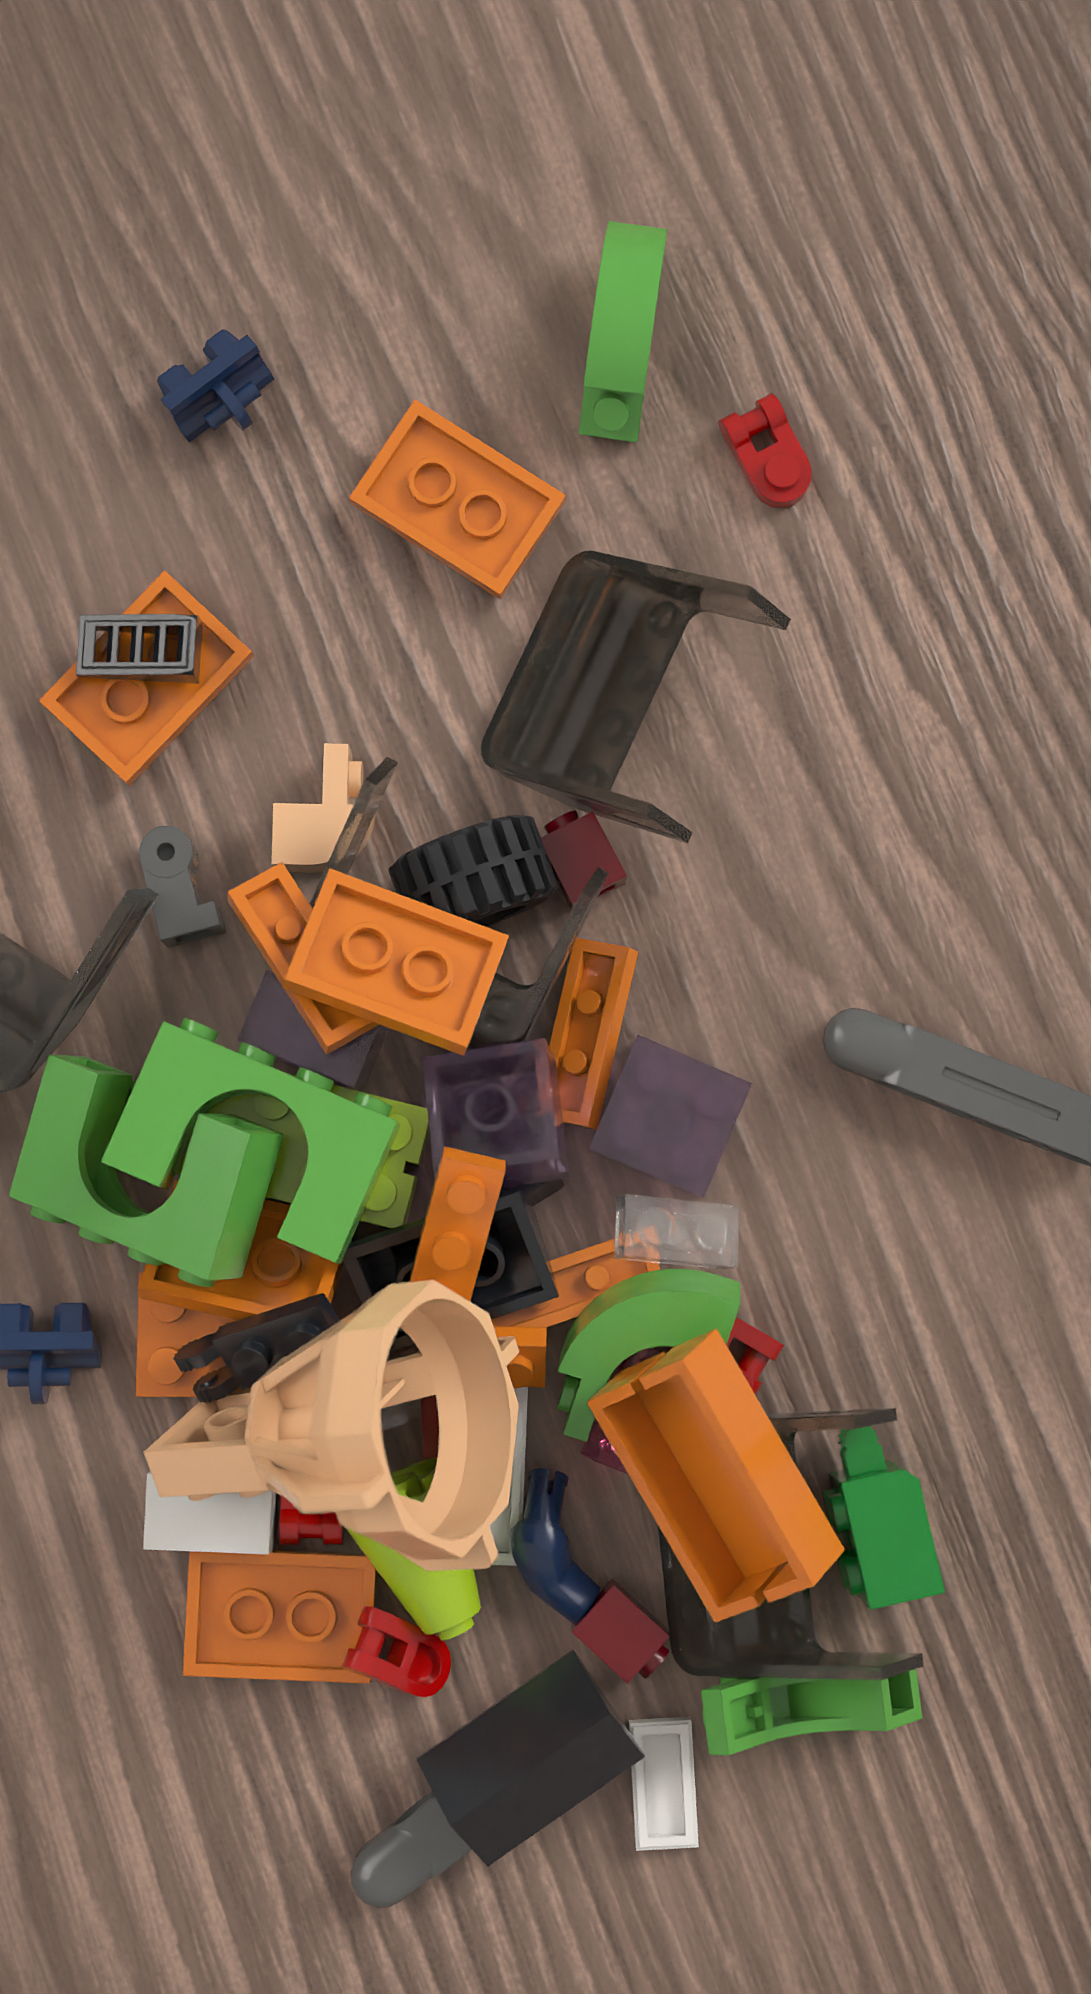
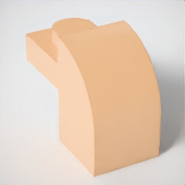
(308, 832)

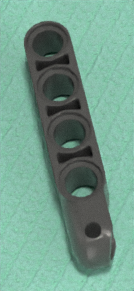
(962, 1081)
(406, 1854)

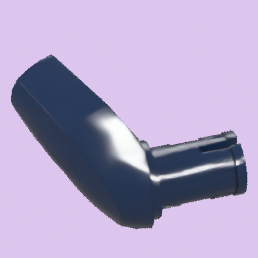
(543, 1549)

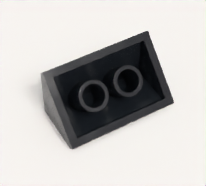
(509, 1278)
(528, 1759)

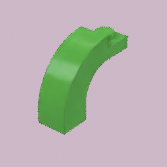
(622, 331)
(633, 1316)
(760, 1710)

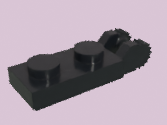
(254, 1345)

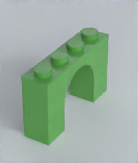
(193, 1074)
(204, 1222)

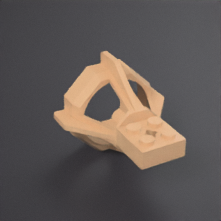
(318, 1437)

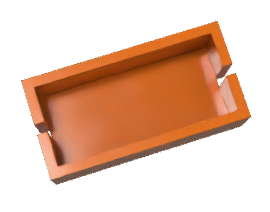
(716, 1476)

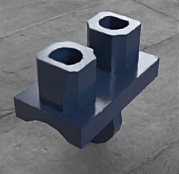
(217, 389)
(46, 1357)

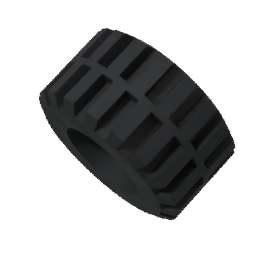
(479, 871)

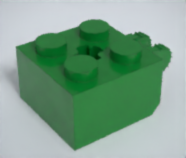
(883, 1525)

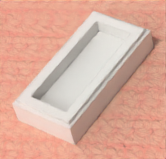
(664, 1784)

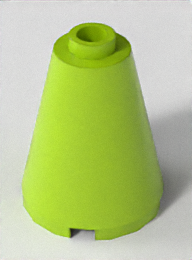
(435, 1599)

